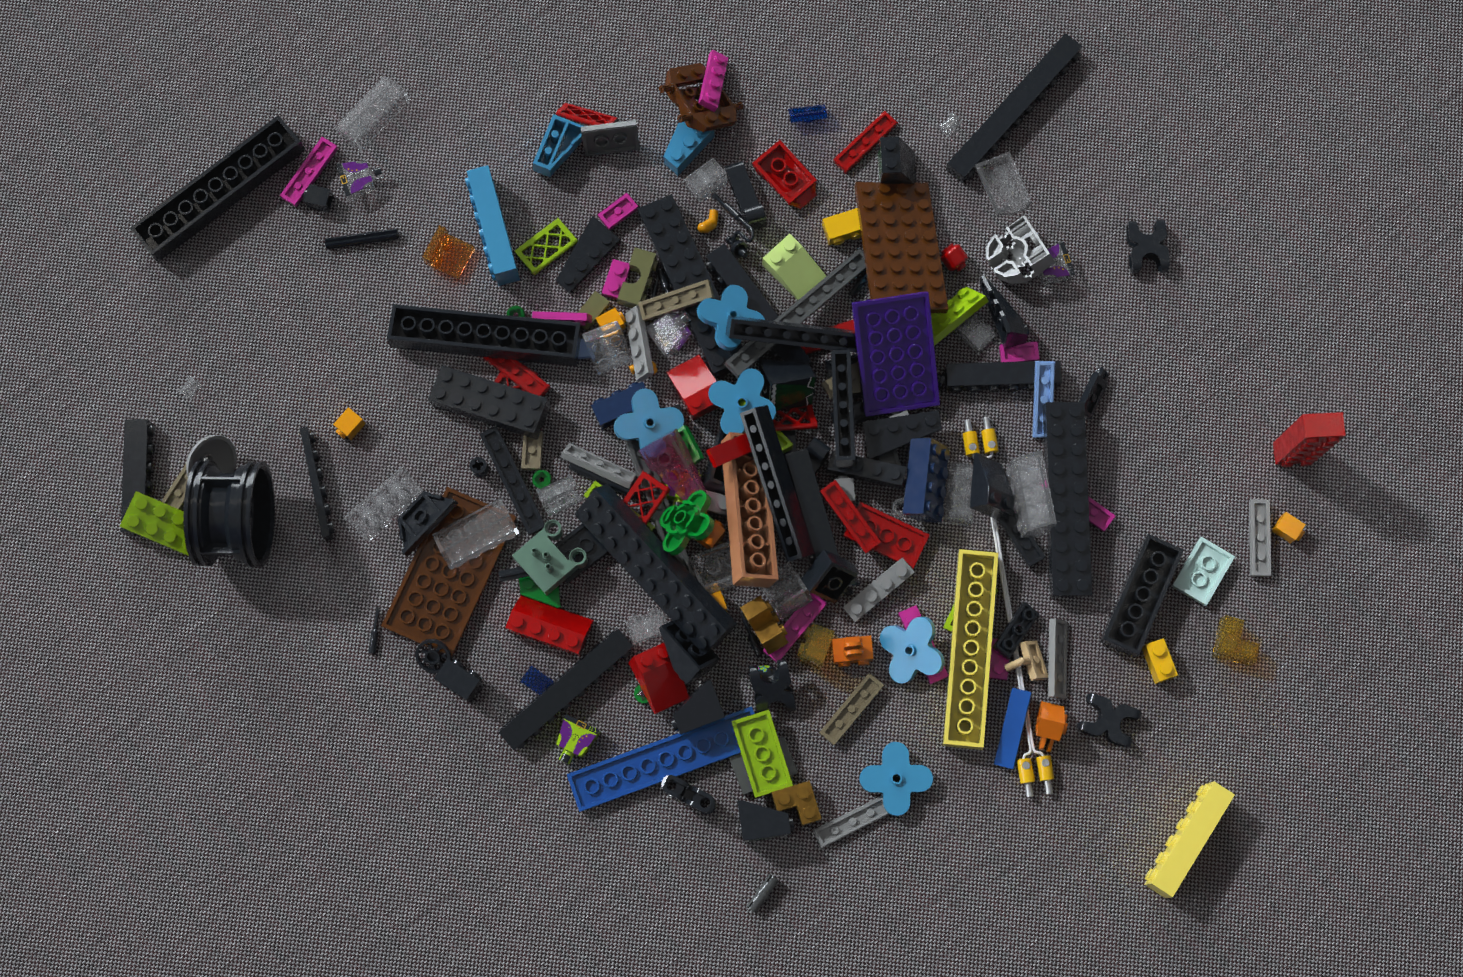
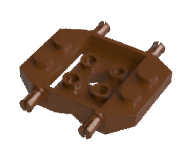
(691, 112)

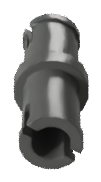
(762, 893)

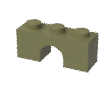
(644, 264)

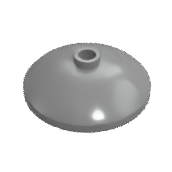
(215, 449)

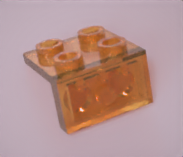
(447, 253)

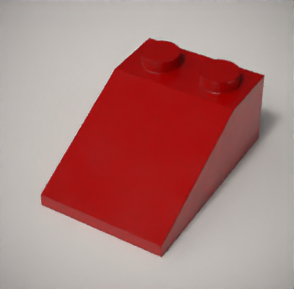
(692, 384)
(658, 679)

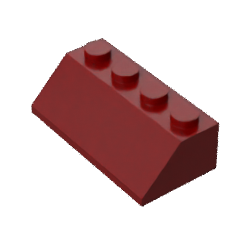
(549, 625)

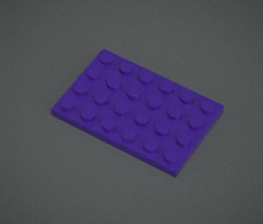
(896, 353)

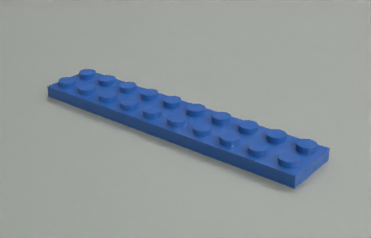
(654, 761)

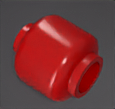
(954, 257)

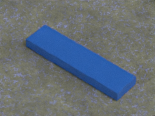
(1013, 728)

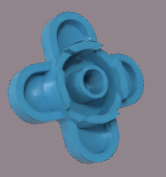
(716, 313)
(728, 395)
(646, 407)
(912, 650)
(880, 778)

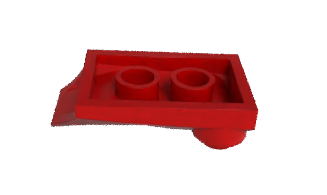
(786, 175)

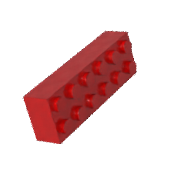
(1308, 439)

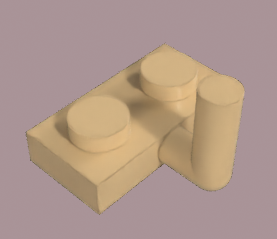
(1032, 659)

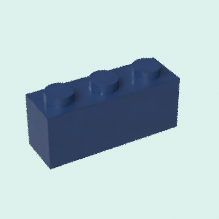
(617, 404)

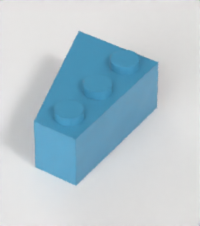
(557, 145)
(685, 146)

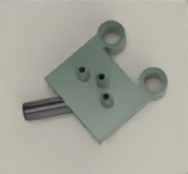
(544, 561)

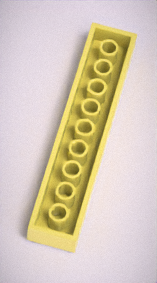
(970, 649)

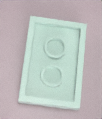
(1203, 571)

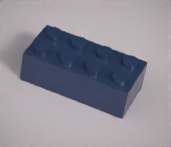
(926, 480)

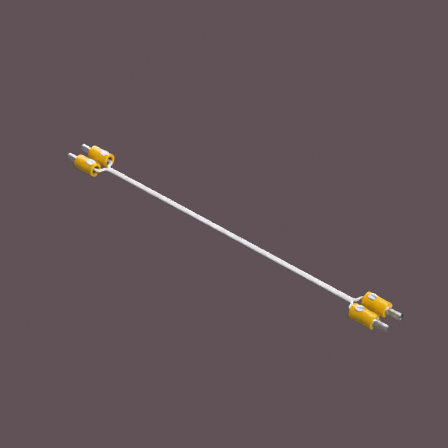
(1025, 764)

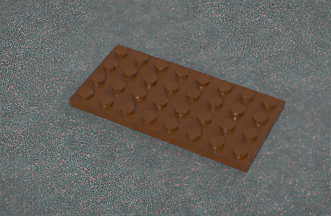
(900, 241)
(440, 600)

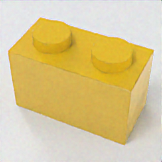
(842, 227)
(1159, 661)

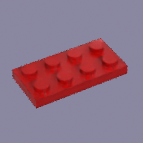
(896, 537)

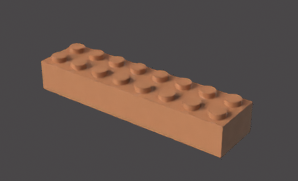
(749, 523)

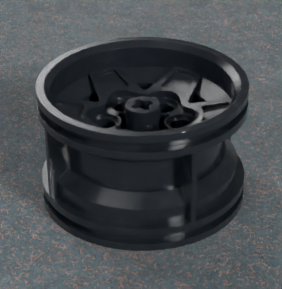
(229, 513)

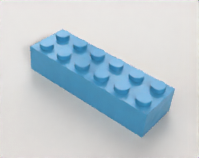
(491, 226)

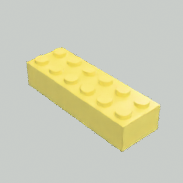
(1189, 839)

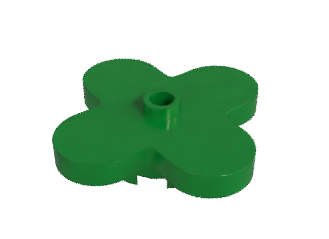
(686, 522)

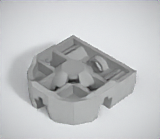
(1009, 271)

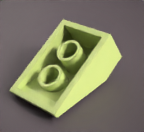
(793, 267)

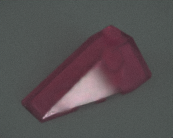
(673, 463)

